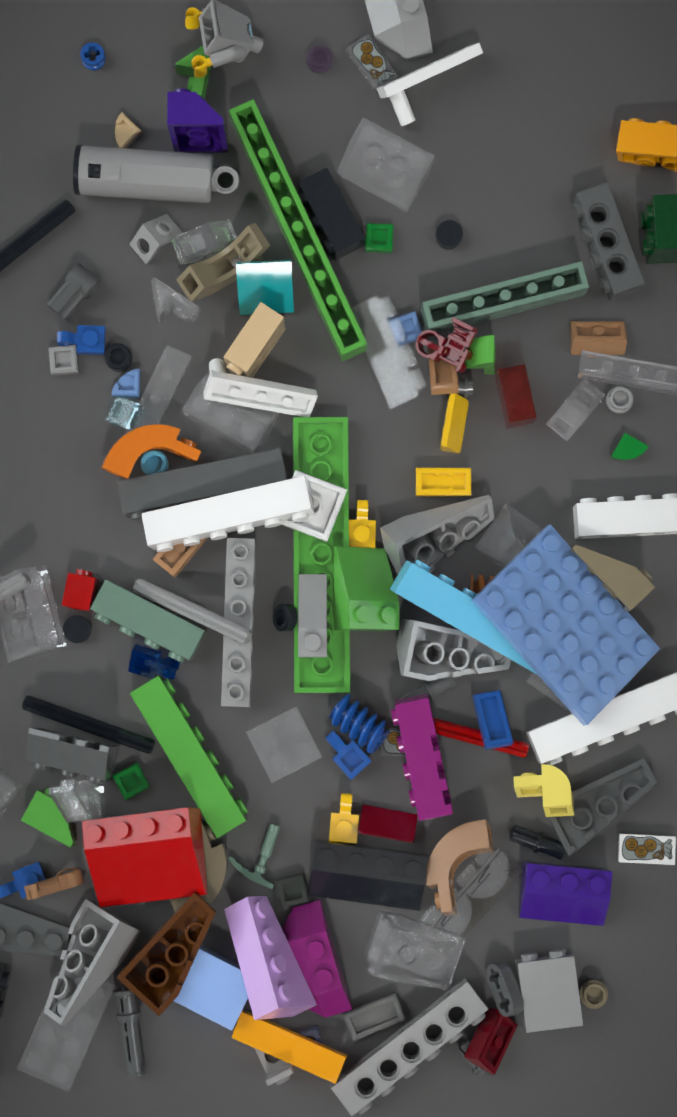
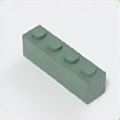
(147, 620)

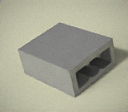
(549, 991)

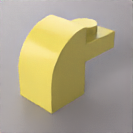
(552, 786)

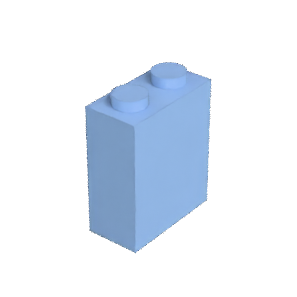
(214, 988)

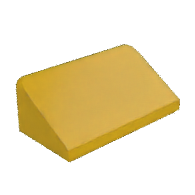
(454, 423)

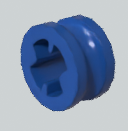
(100, 59)

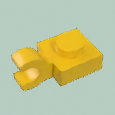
(362, 531)
(344, 824)

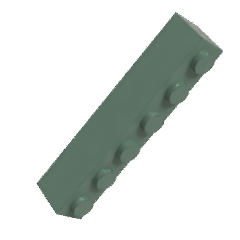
(505, 297)

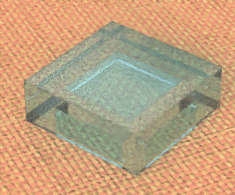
(123, 413)

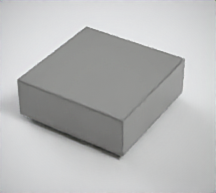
(63, 360)

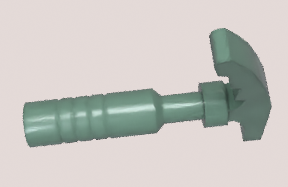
(265, 853)

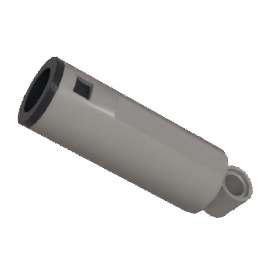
(148, 174)

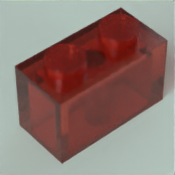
(515, 396)

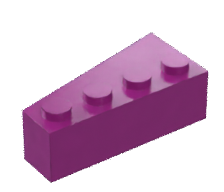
(423, 757)

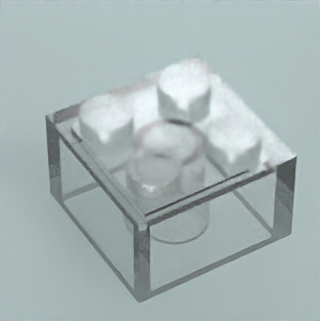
(284, 744)

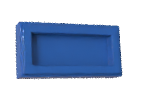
(492, 720)

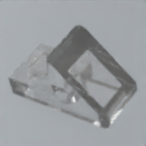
(167, 298)

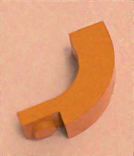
(134, 443)

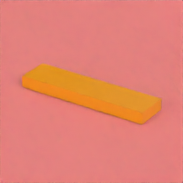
(289, 1046)

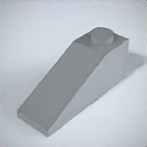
(312, 616)

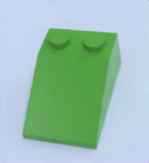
(363, 591)

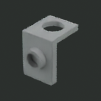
(156, 233)
(276, 1072)

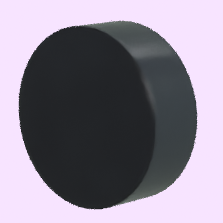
(449, 234)
(118, 357)
(285, 617)
(77, 629)

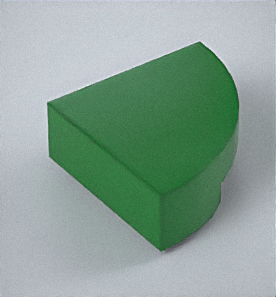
(628, 448)

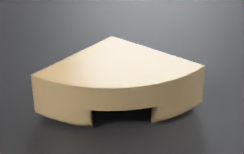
(125, 131)

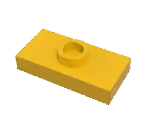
(443, 481)

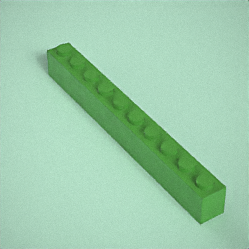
(297, 230)

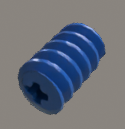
(359, 724)

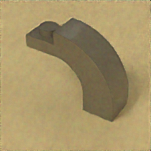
(220, 270)
(215, 864)

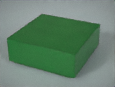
(379, 238)
(131, 781)

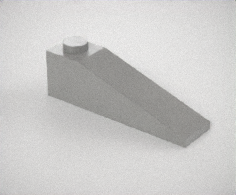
(435, 532)
(443, 652)
(94, 951)

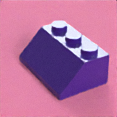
(194, 124)
(565, 893)

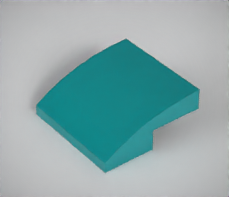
(265, 283)

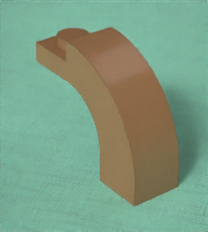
(449, 853)

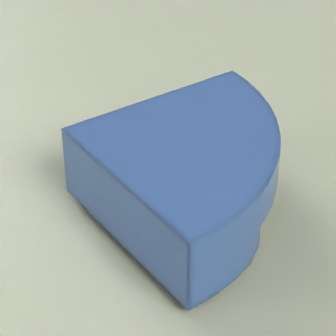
(128, 385)

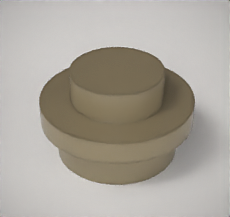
(593, 994)

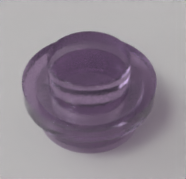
(319, 59)

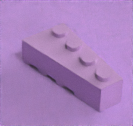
(266, 961)

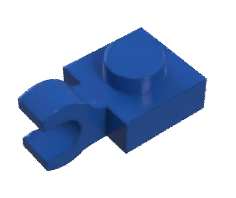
(88, 339)
(349, 757)
(23, 877)

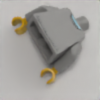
(224, 34)

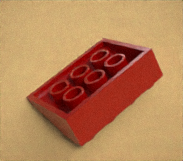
(146, 856)

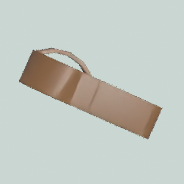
(54, 884)

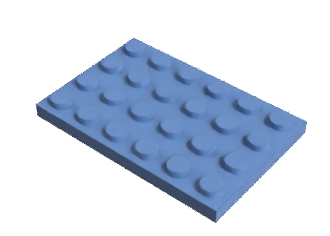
(566, 625)

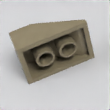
(618, 578)

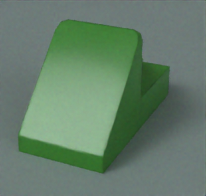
(184, 68)
(483, 354)

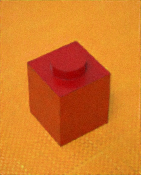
(80, 590)

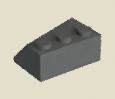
(71, 754)

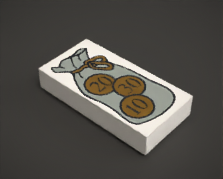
(646, 849)

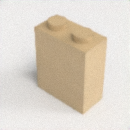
(254, 342)

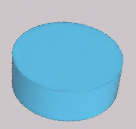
(154, 462)

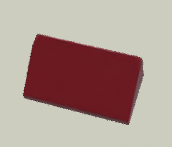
(388, 823)
(491, 1041)

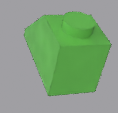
(47, 818)

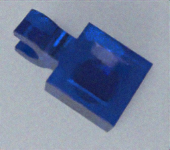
(149, 663)

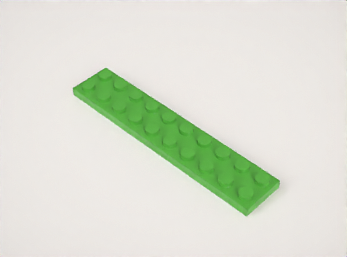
(322, 452)

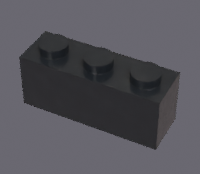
(330, 214)

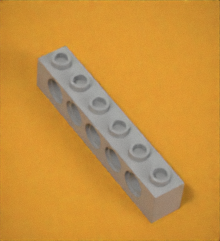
(239, 609)
(360, 1100)

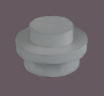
(619, 399)

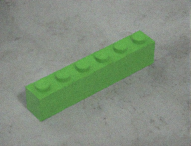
(189, 756)

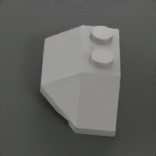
(401, 26)

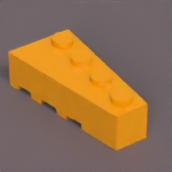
(648, 143)

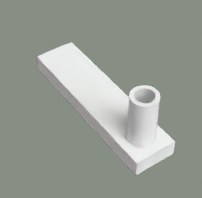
(395, 88)
(257, 392)

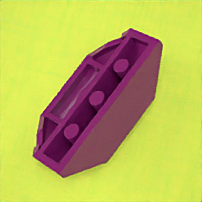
(317, 958)

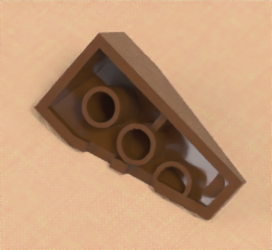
(166, 958)

